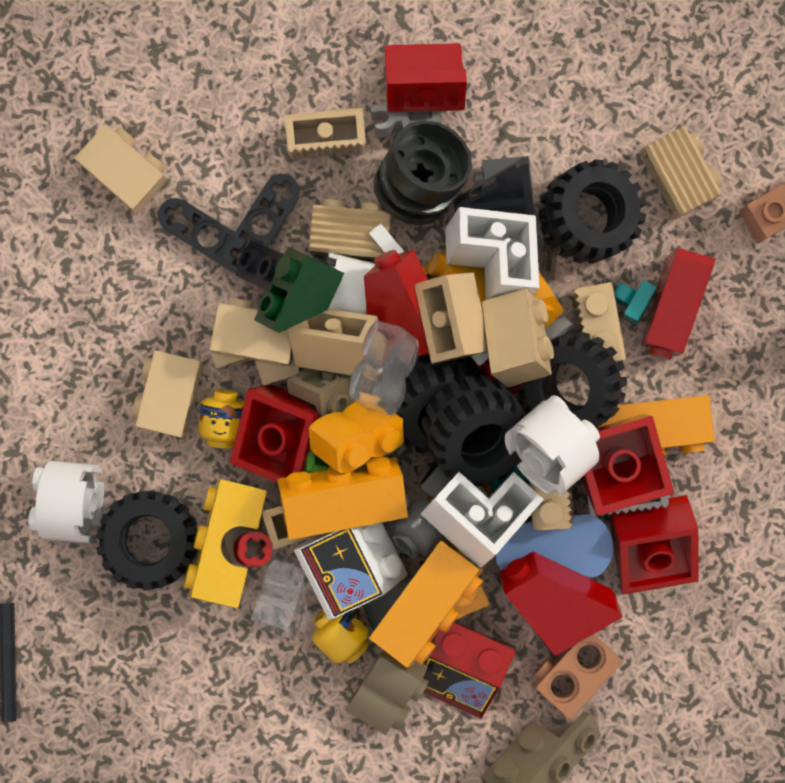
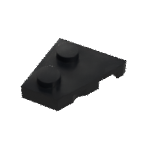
(503, 192)

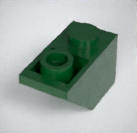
(298, 291)

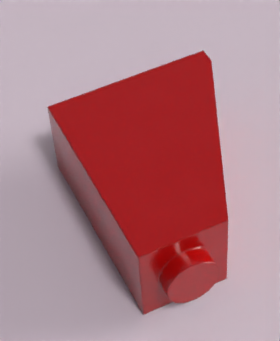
(392, 293)
(676, 302)
(558, 601)

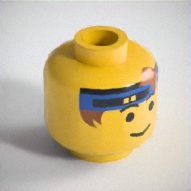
(220, 418)
(341, 637)

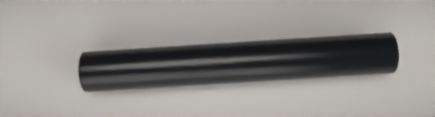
(7, 663)

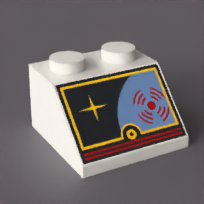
(350, 567)

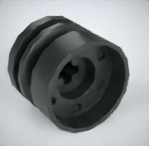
(422, 172)

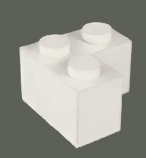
(498, 243)
(479, 523)

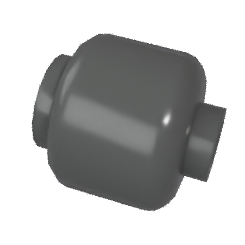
(415, 534)

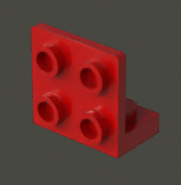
(425, 78)

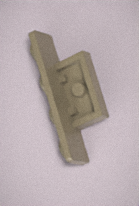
(542, 756)

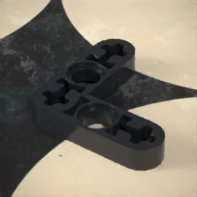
(229, 239)

